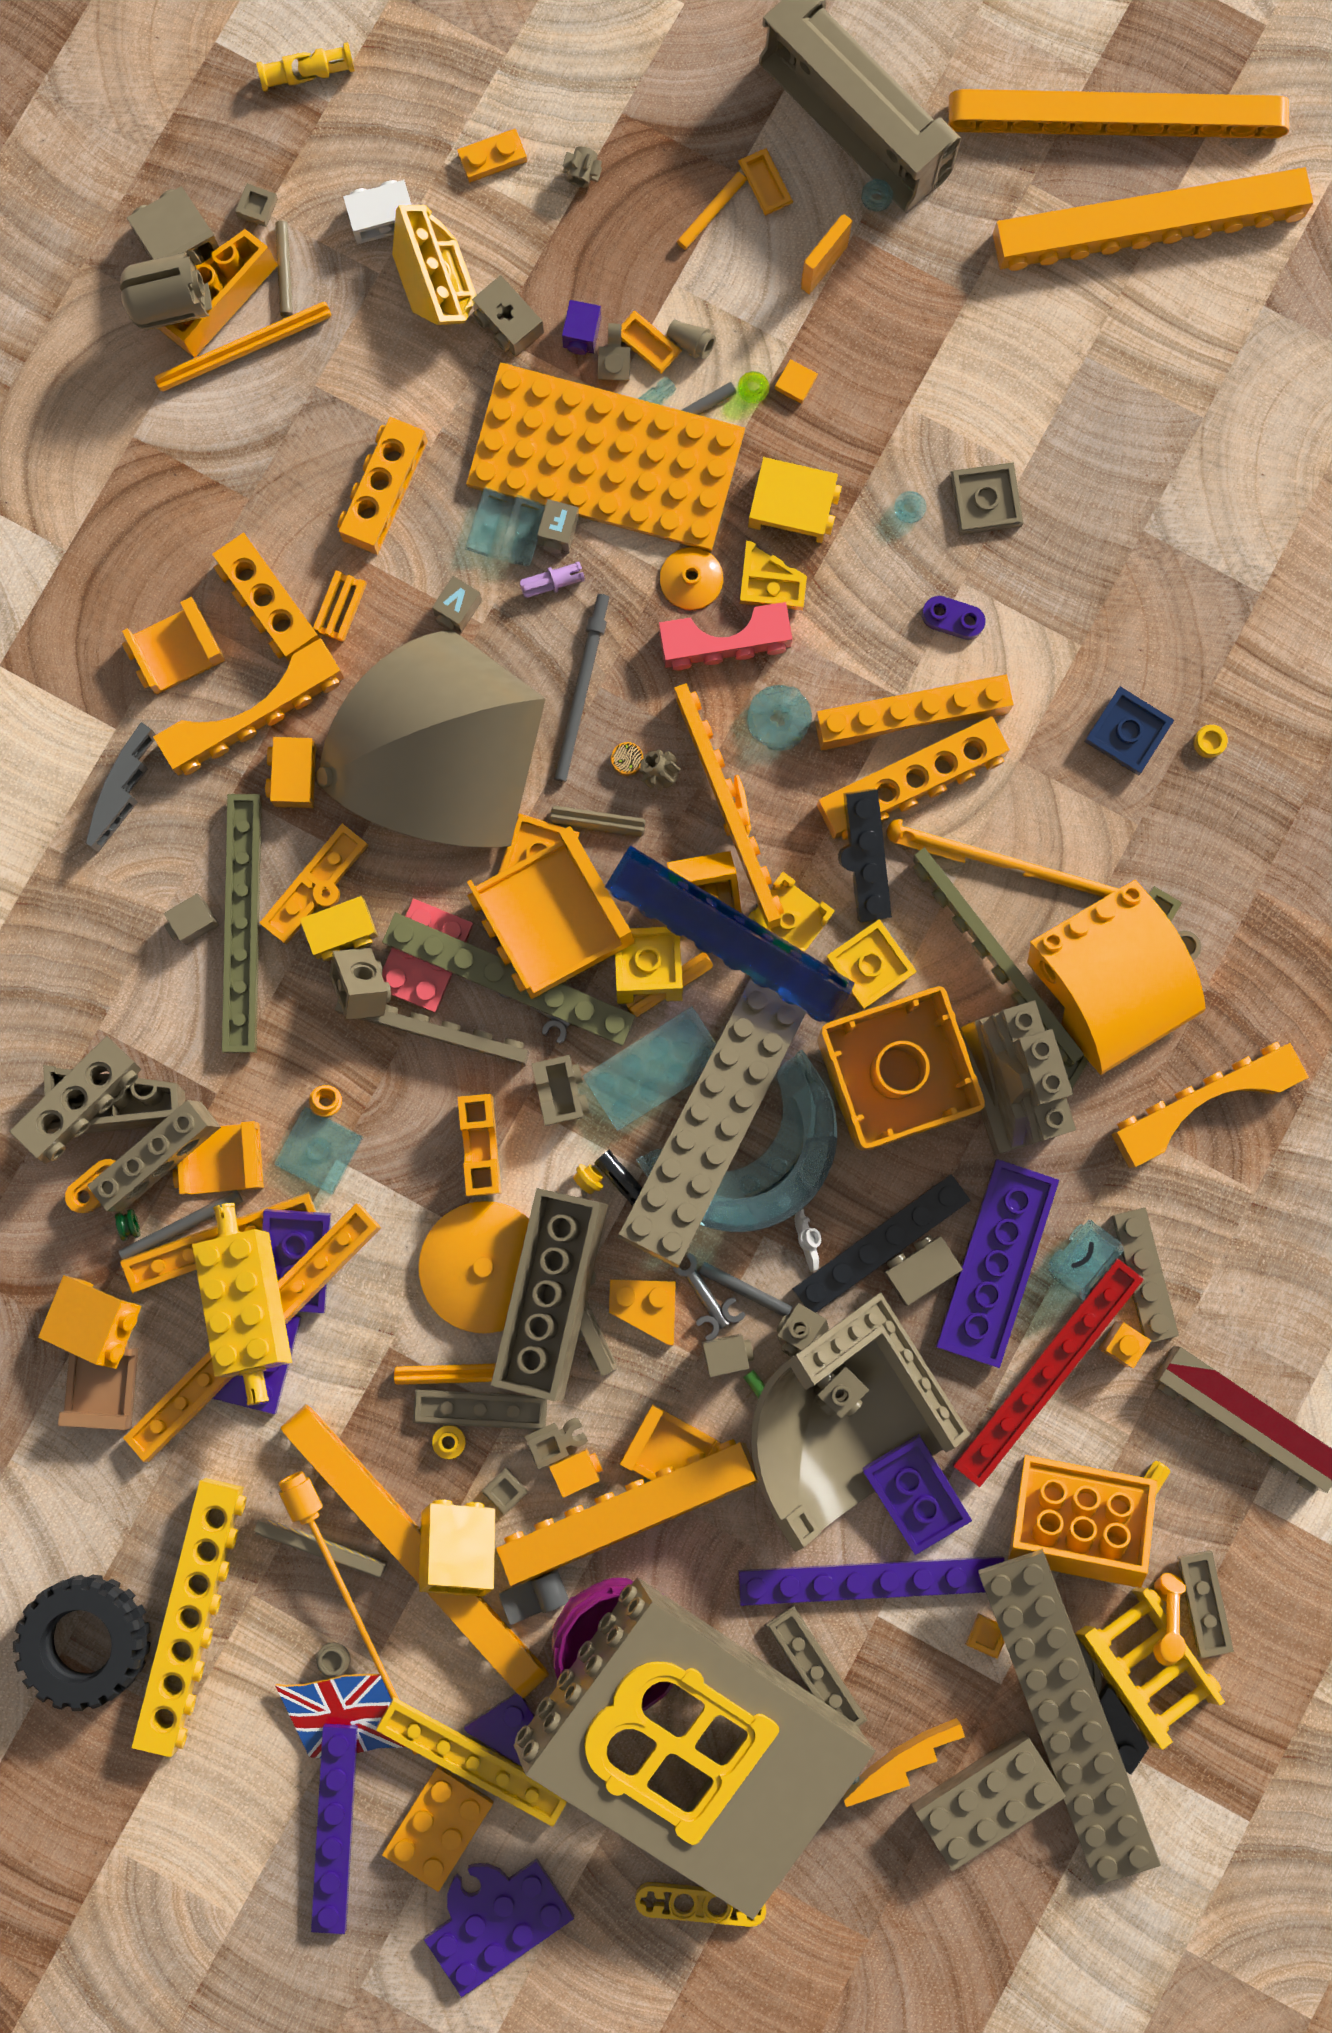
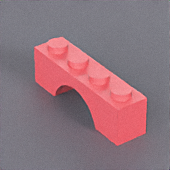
(686, 644)

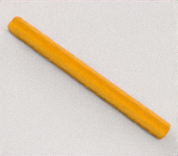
(242, 346)

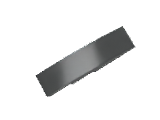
(114, 800)

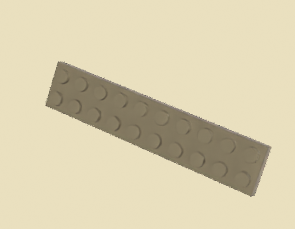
(712, 1125)
(1069, 1717)

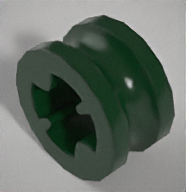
(127, 1225)

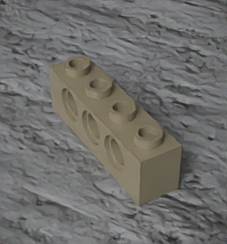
(57, 1104)
(154, 1156)

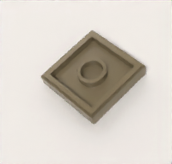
(986, 498)

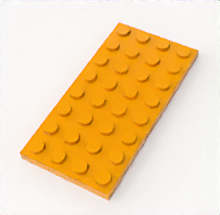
(607, 456)

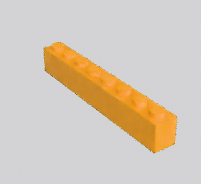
(628, 1513)

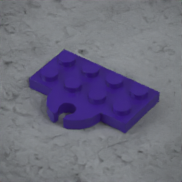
(495, 1922)

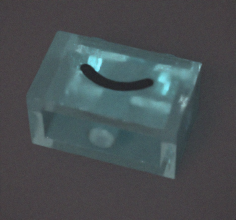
(1084, 1258)

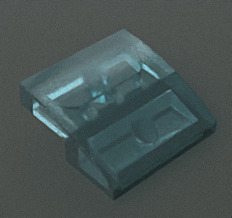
(505, 527)

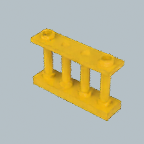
(1135, 1697)

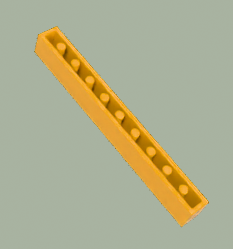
(1152, 219)

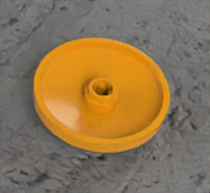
(473, 1264)

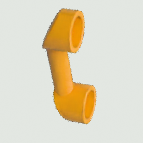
(1172, 1645)

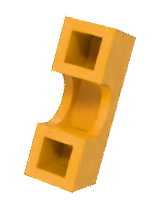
(480, 1145)

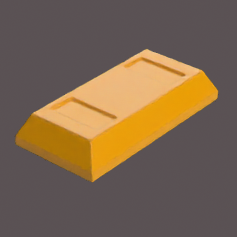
(765, 181)
(648, 342)

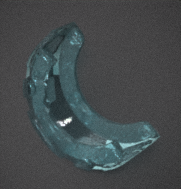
(792, 1166)

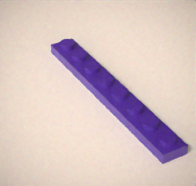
(863, 1580)

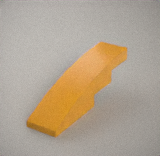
(890, 1771)

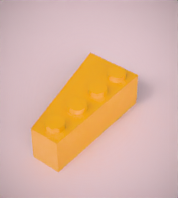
(232, 278)

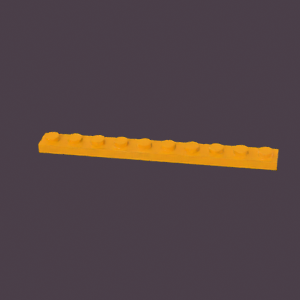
(296, 1290)

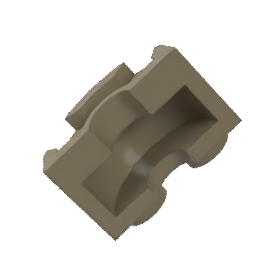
(558, 1090)

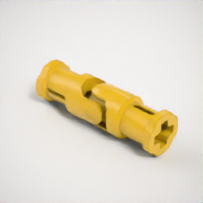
(308, 66)

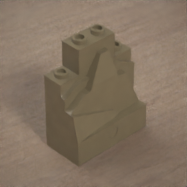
(1019, 1078)

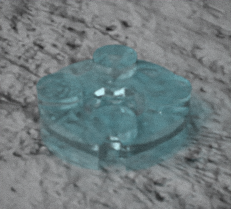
(768, 732)

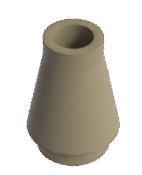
(692, 338)

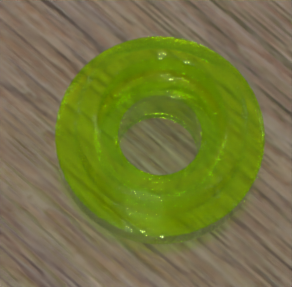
(753, 396)

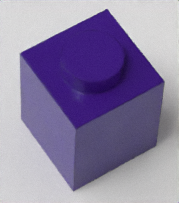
(581, 327)

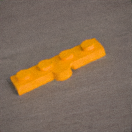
(315, 884)

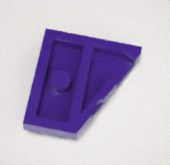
(501, 1725)

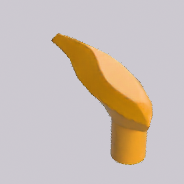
(740, 801)

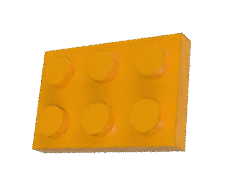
(438, 1828)

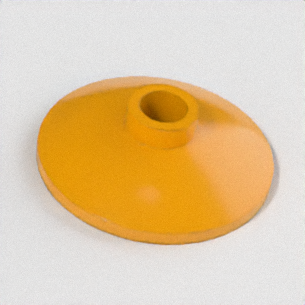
(691, 593)

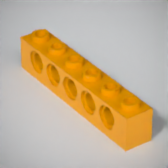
(983, 736)

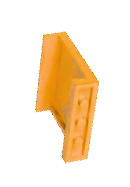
(551, 916)

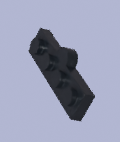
(866, 855)

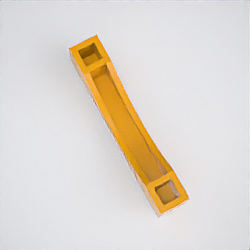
(882, 716)
(191, 743)
(1149, 1136)

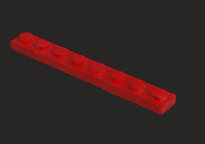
(1048, 1372)

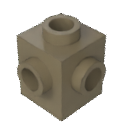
(800, 1329)
(850, 1398)

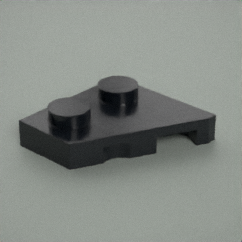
(1127, 1736)

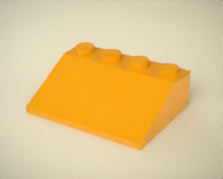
(1085, 1520)

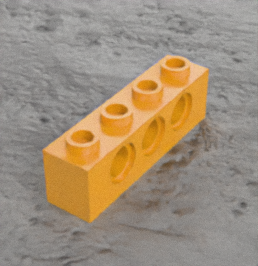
(371, 532)
(242, 555)

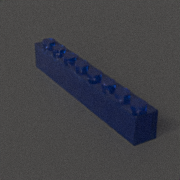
(729, 935)

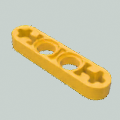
(699, 1910)

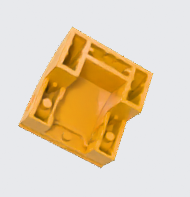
(1118, 976)

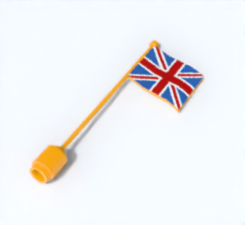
(340, 1699)

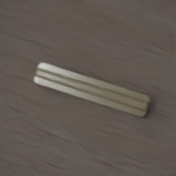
(597, 821)

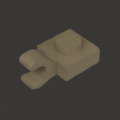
(614, 359)

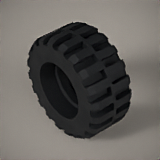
(38, 1652)

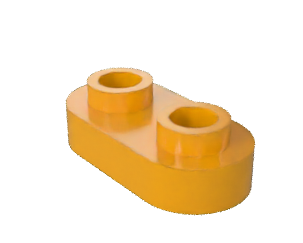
(78, 1186)

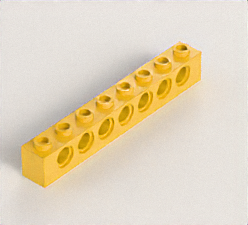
(151, 1732)

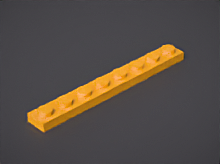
(734, 817)

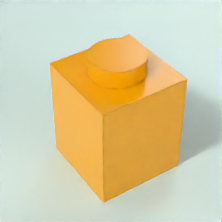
(1124, 1344)
(576, 1472)

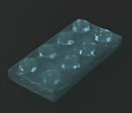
(652, 1069)

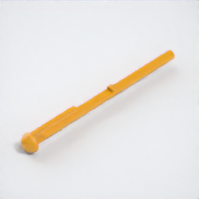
(959, 851)

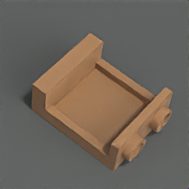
(100, 1394)

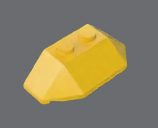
(431, 267)

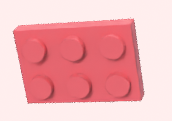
(414, 978)

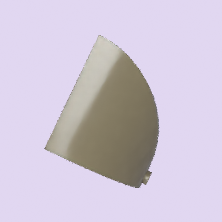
(435, 744)
(815, 1461)

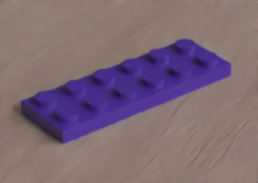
(997, 1263)

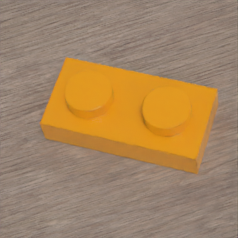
(492, 155)

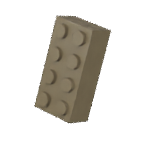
(988, 1800)

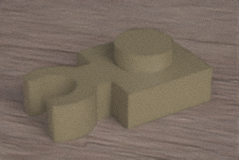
(550, 1443)

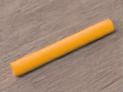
(711, 210)

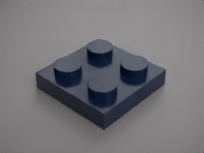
(1129, 730)

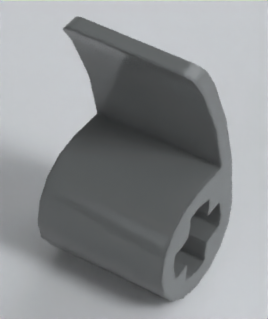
(533, 1597)

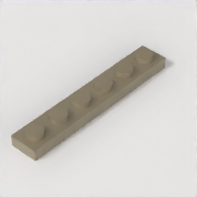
(450, 1034)

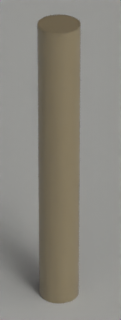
(283, 263)

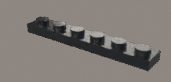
(881, 1244)

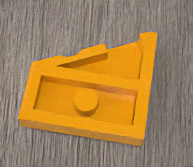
(645, 1306)

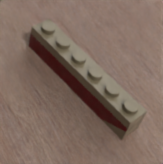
(1246, 1417)

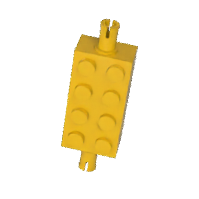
(241, 1303)

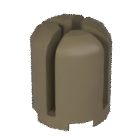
(165, 291)

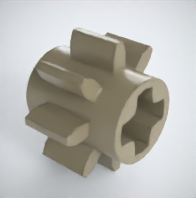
(582, 167)
(659, 769)

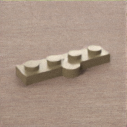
(1141, 1256)

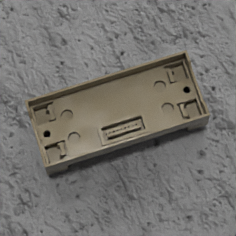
(857, 101)

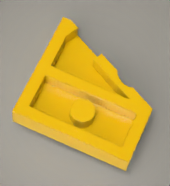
(770, 581)

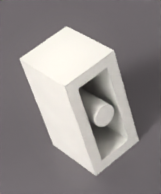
(374, 210)

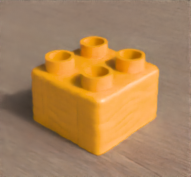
(900, 1069)

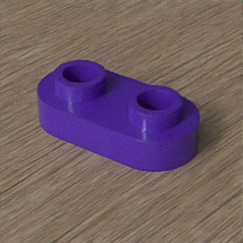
(953, 620)

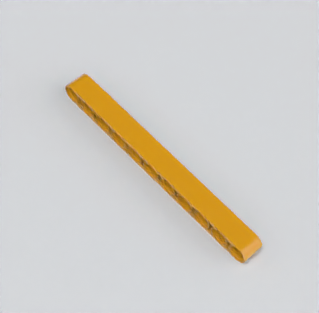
(1118, 113)
(402, 1539)

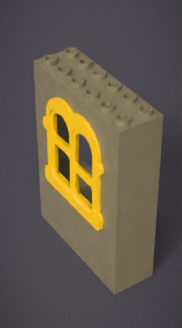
(759, 1799)

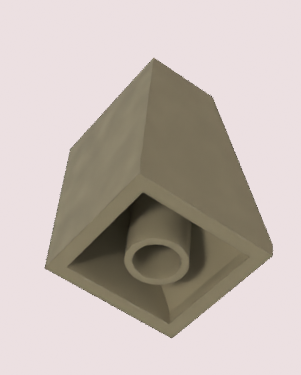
(172, 227)

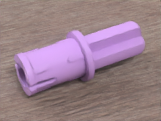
(551, 580)

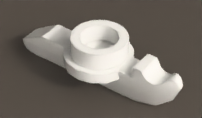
(808, 1239)

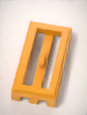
(327, 603)

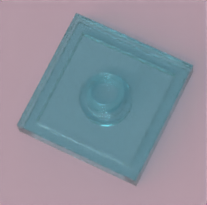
(318, 1150)

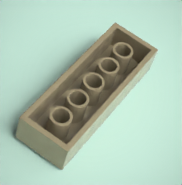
(549, 1295)

